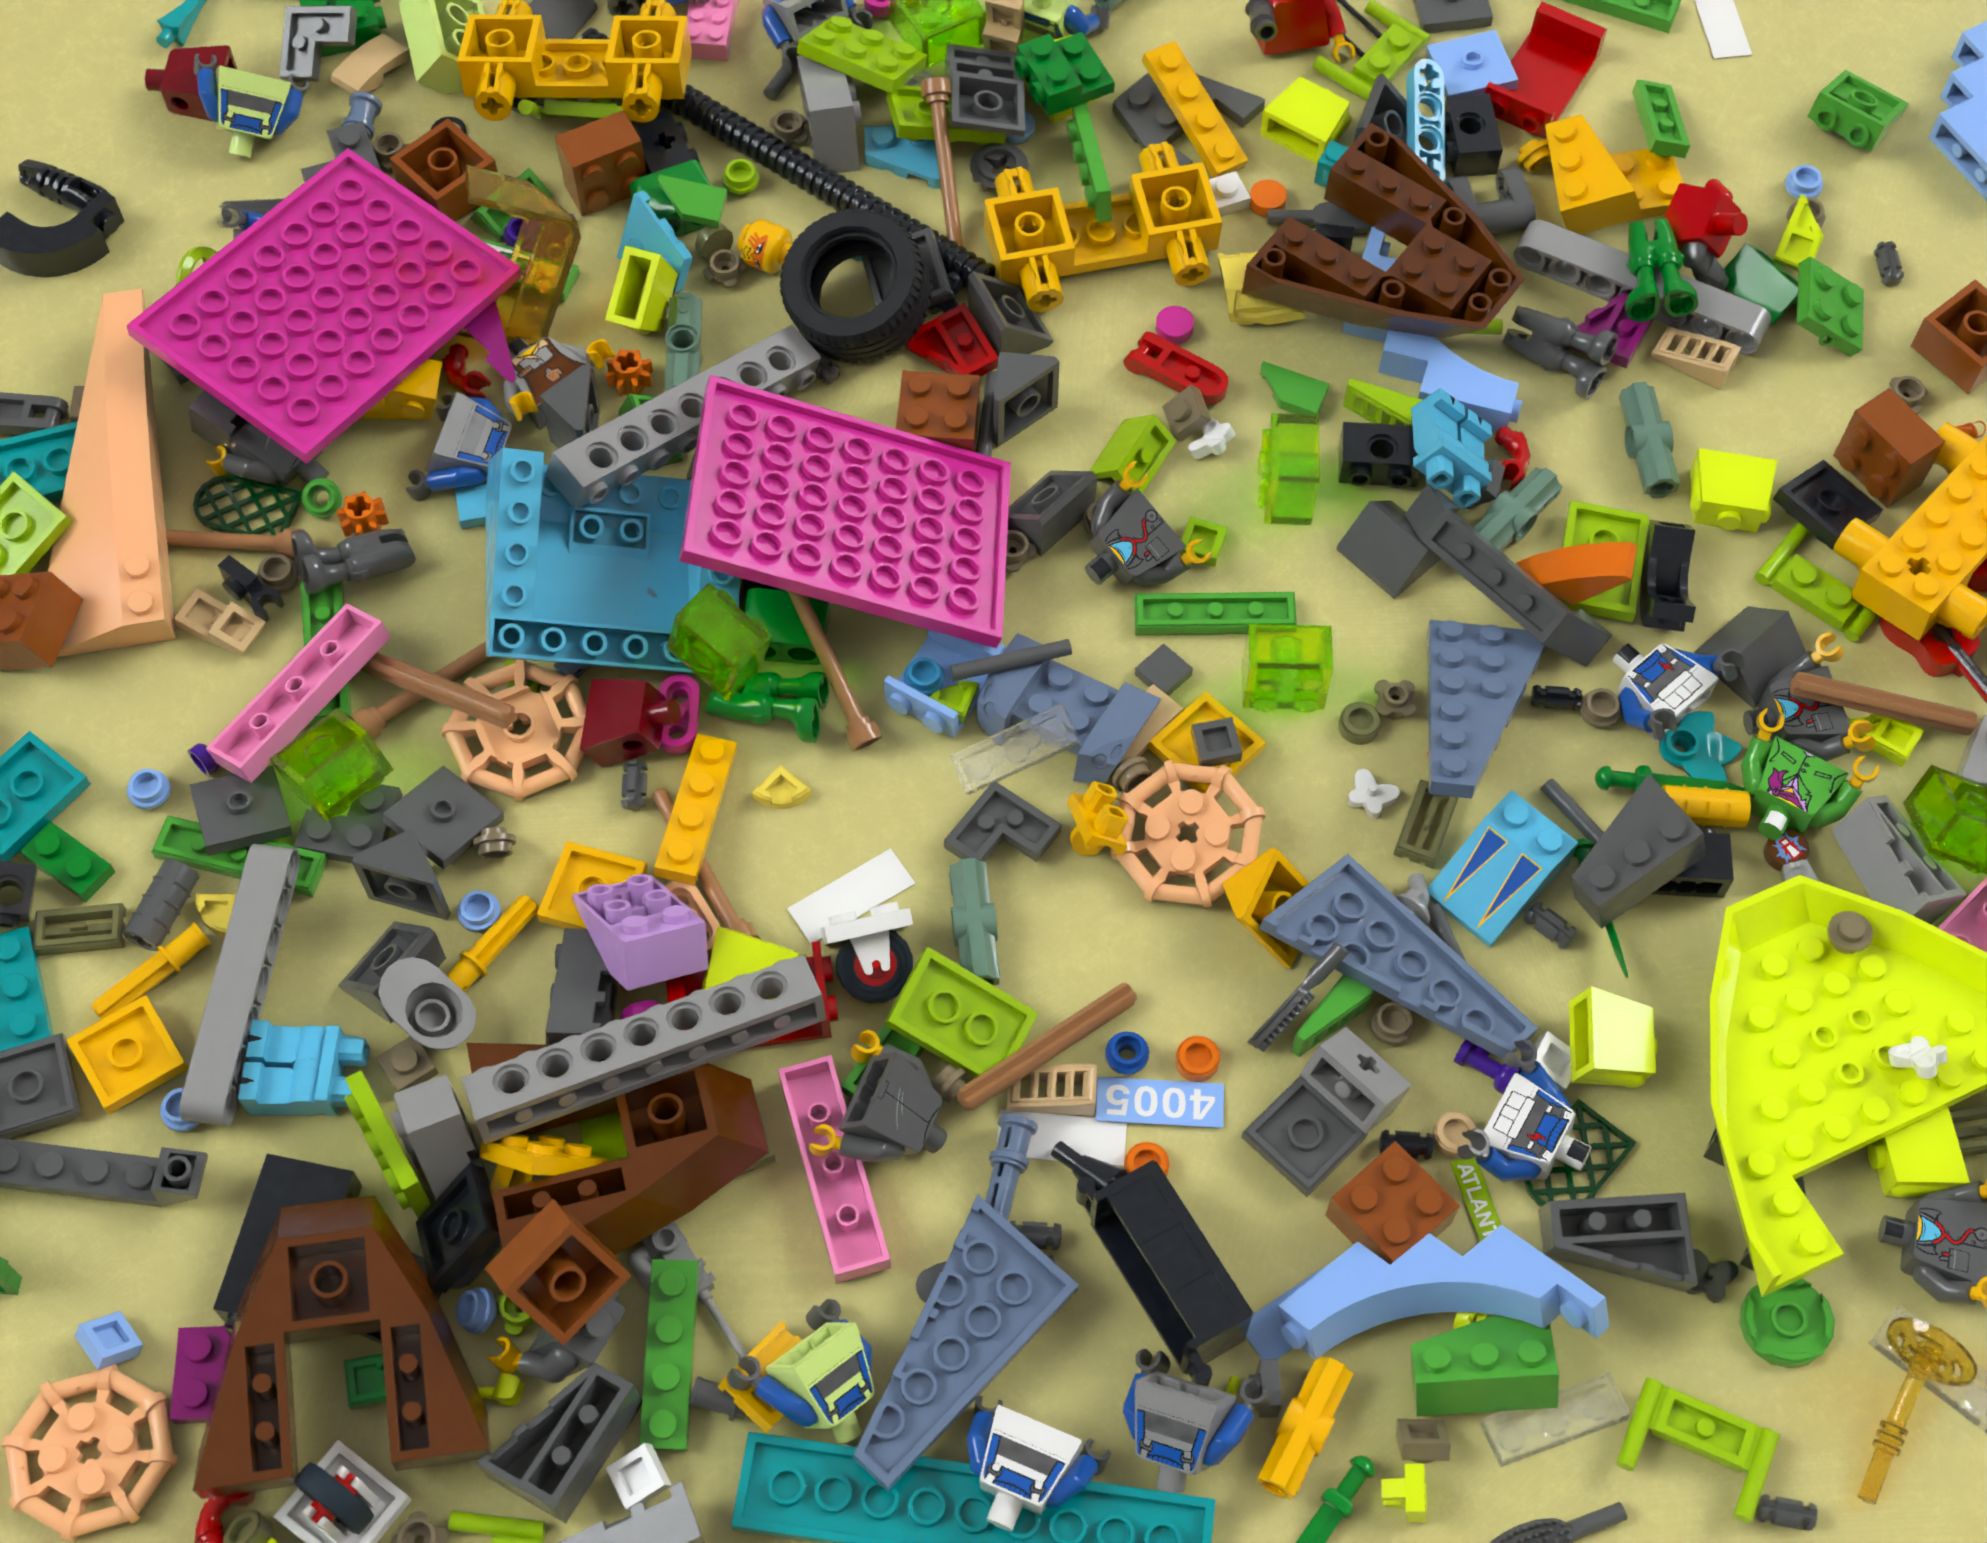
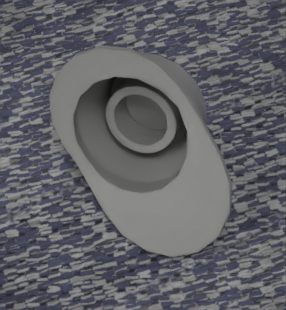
(426, 1004)

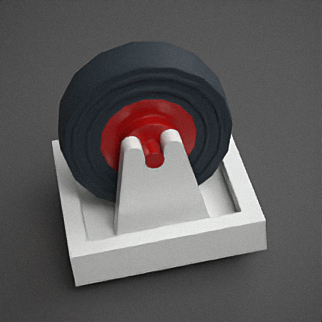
(873, 957)
(341, 1501)

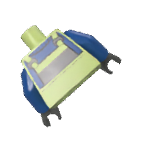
(1061, 18)
(247, 103)
(818, 1378)

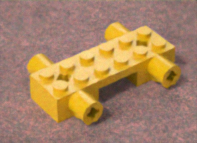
(512, 58)
(1161, 217)
(1929, 560)

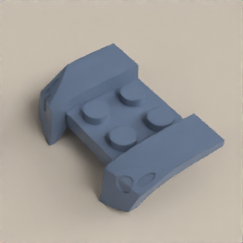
(1102, 716)

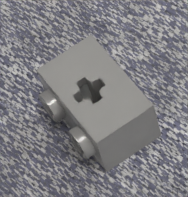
(1355, 1079)

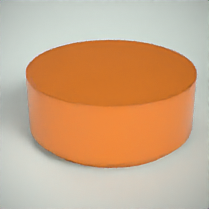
(1267, 195)
(1197, 1058)
(1144, 1153)

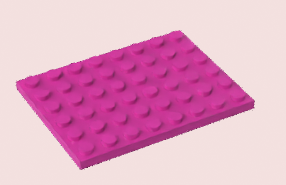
(325, 304)
(848, 512)

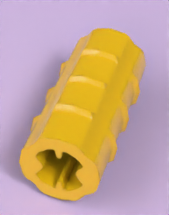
(1712, 806)

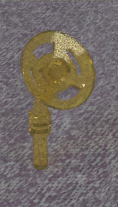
(1923, 1365)

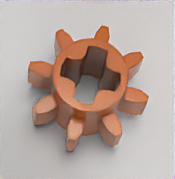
(629, 372)
(362, 514)

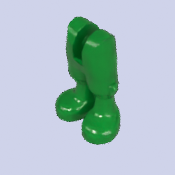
(1660, 254)
(758, 702)

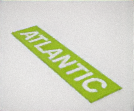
(1476, 1196)

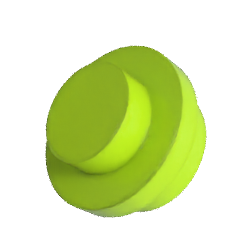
(740, 177)

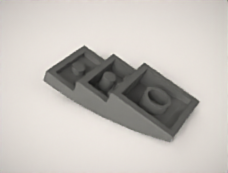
(984, 90)

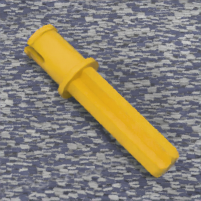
(492, 943)
(152, 971)

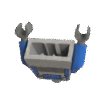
(793, 19)
(467, 441)
(1184, 1422)

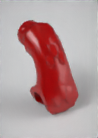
(455, 369)
(1518, 449)
(209, 1524)

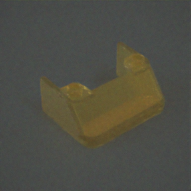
(542, 250)

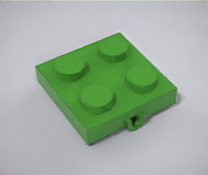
(1830, 307)

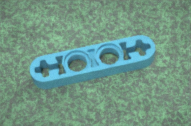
(1419, 125)

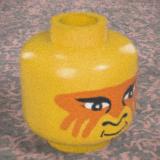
(764, 245)

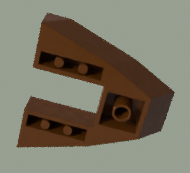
(1440, 286)
(681, 1145)
(326, 1276)

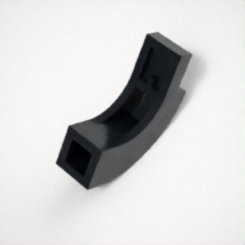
(61, 247)
(1665, 576)

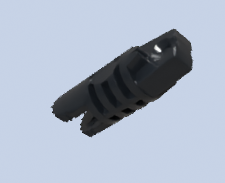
(58, 184)

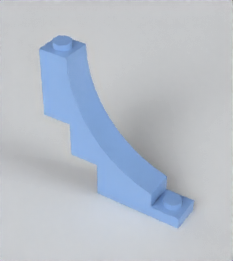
(1963, 127)
(1433, 364)
(1494, 1278)

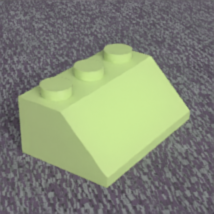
(435, 38)

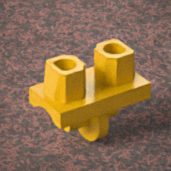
(1097, 821)

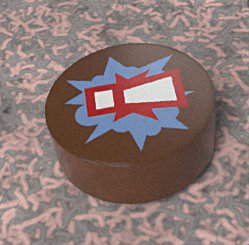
(1787, 849)

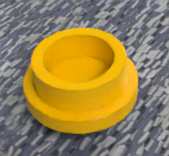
(1533, 154)

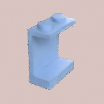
(945, 651)

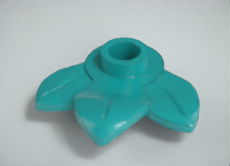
(1704, 749)

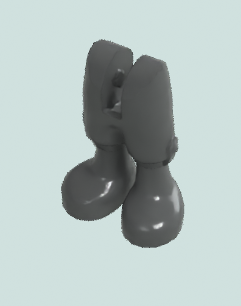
(1549, 342)
(352, 559)

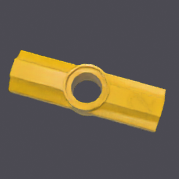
(1305, 1427)

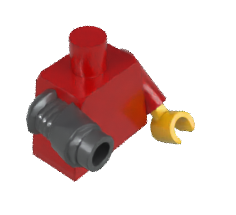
(1297, 25)
(1703, 226)

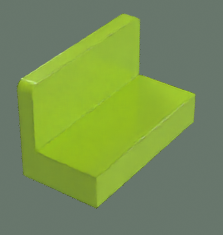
(1138, 440)

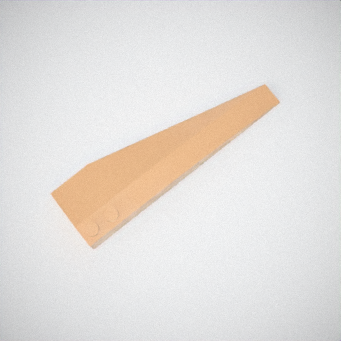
(114, 496)

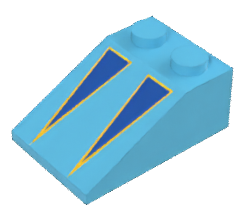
(1502, 868)

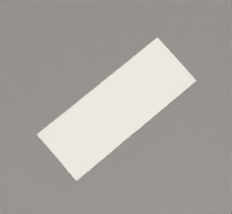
(1723, 28)
(855, 891)
(1083, 1134)

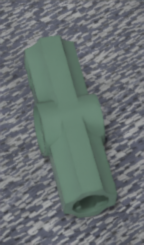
(683, 339)
(1649, 440)
(1516, 512)
(974, 919)

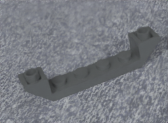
(1502, 580)
(102, 1174)

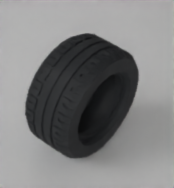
(824, 248)

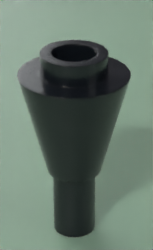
(1086, 1166)

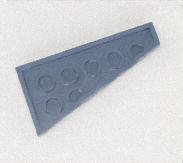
(1472, 695)
(1396, 955)
(974, 1323)

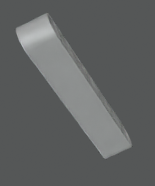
(1604, 274)
(239, 984)

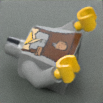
(543, 367)

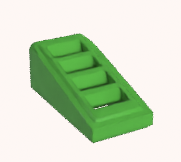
(1340, 1006)

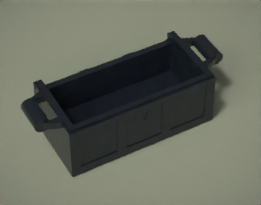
(1168, 1267)

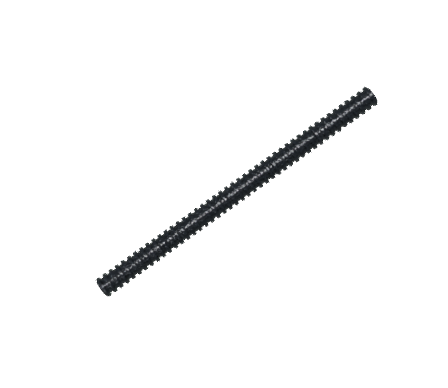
(804, 171)

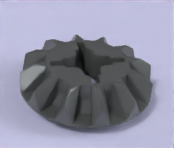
(992, 157)

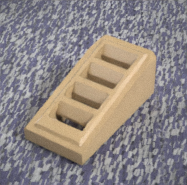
(1702, 369)
(1067, 1105)

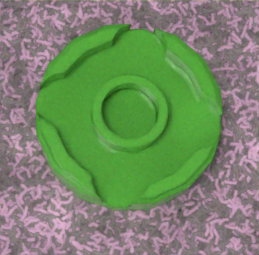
(1788, 1324)

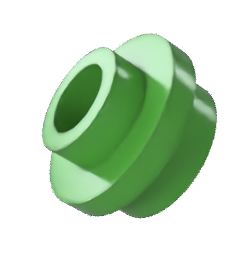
(310, 494)

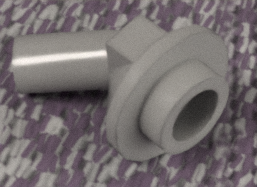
(1417, 897)

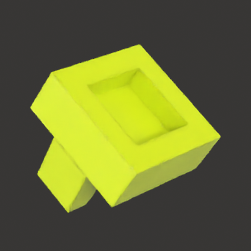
(1408, 1493)

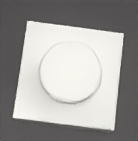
(1229, 193)
(1554, 1058)
(638, 1476)

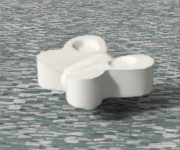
(1213, 441)
(1371, 795)
(1918, 1056)

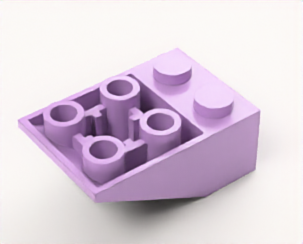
(643, 931)

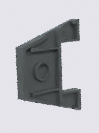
(1151, 120)

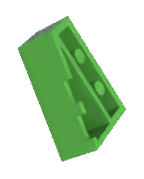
(1485, 1369)

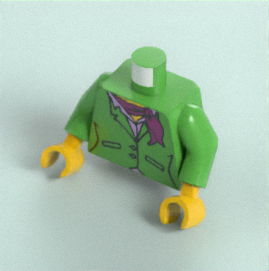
(1795, 786)

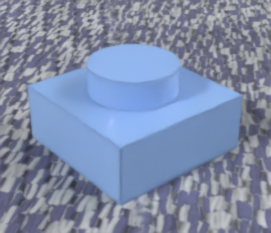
(108, 1340)

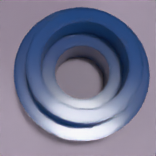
(1127, 1041)

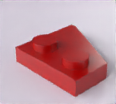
(954, 344)

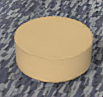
(1449, 1131)

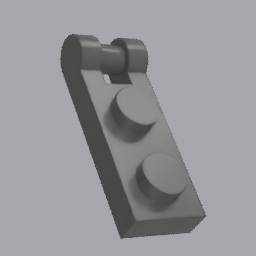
(19, 412)

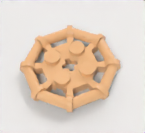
(525, 750)
(1188, 809)
(62, 1447)

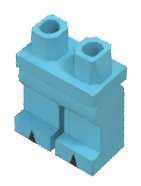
(1451, 447)
(298, 1069)

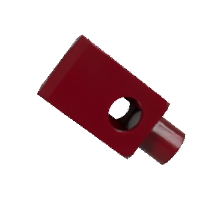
(179, 81)
(625, 720)

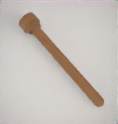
(936, 94)
(279, 543)
(374, 720)
(860, 728)
(708, 879)

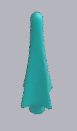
(178, 23)

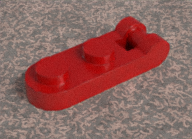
(1177, 367)

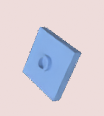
(1473, 63)

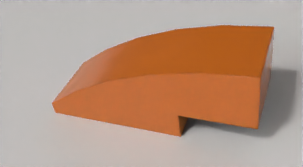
(1583, 569)

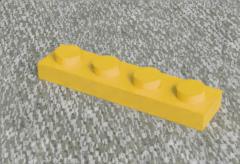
(1194, 109)
(695, 809)

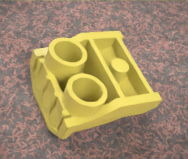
(1244, 308)

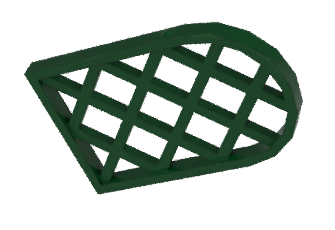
(295, 497)
(1606, 1126)

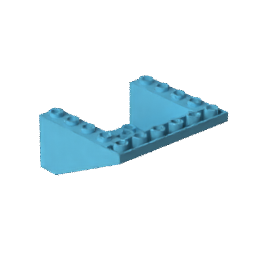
(579, 579)

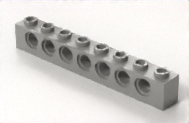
(671, 421)
(633, 1066)

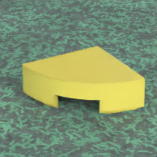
(781, 790)
(215, 911)

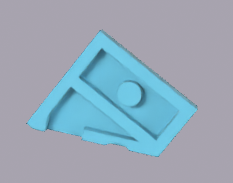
(901, 155)
(648, 233)

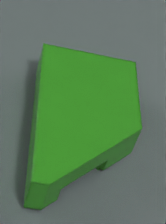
(694, 200)
(1294, 390)

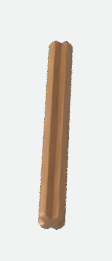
(441, 690)
(1883, 703)
(1046, 1047)

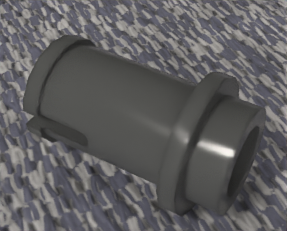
(710, 1397)

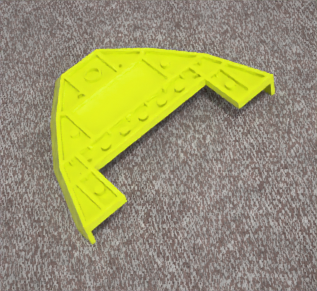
(1806, 1052)

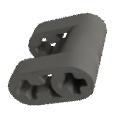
(1508, 214)

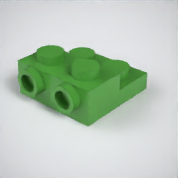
(1856, 110)

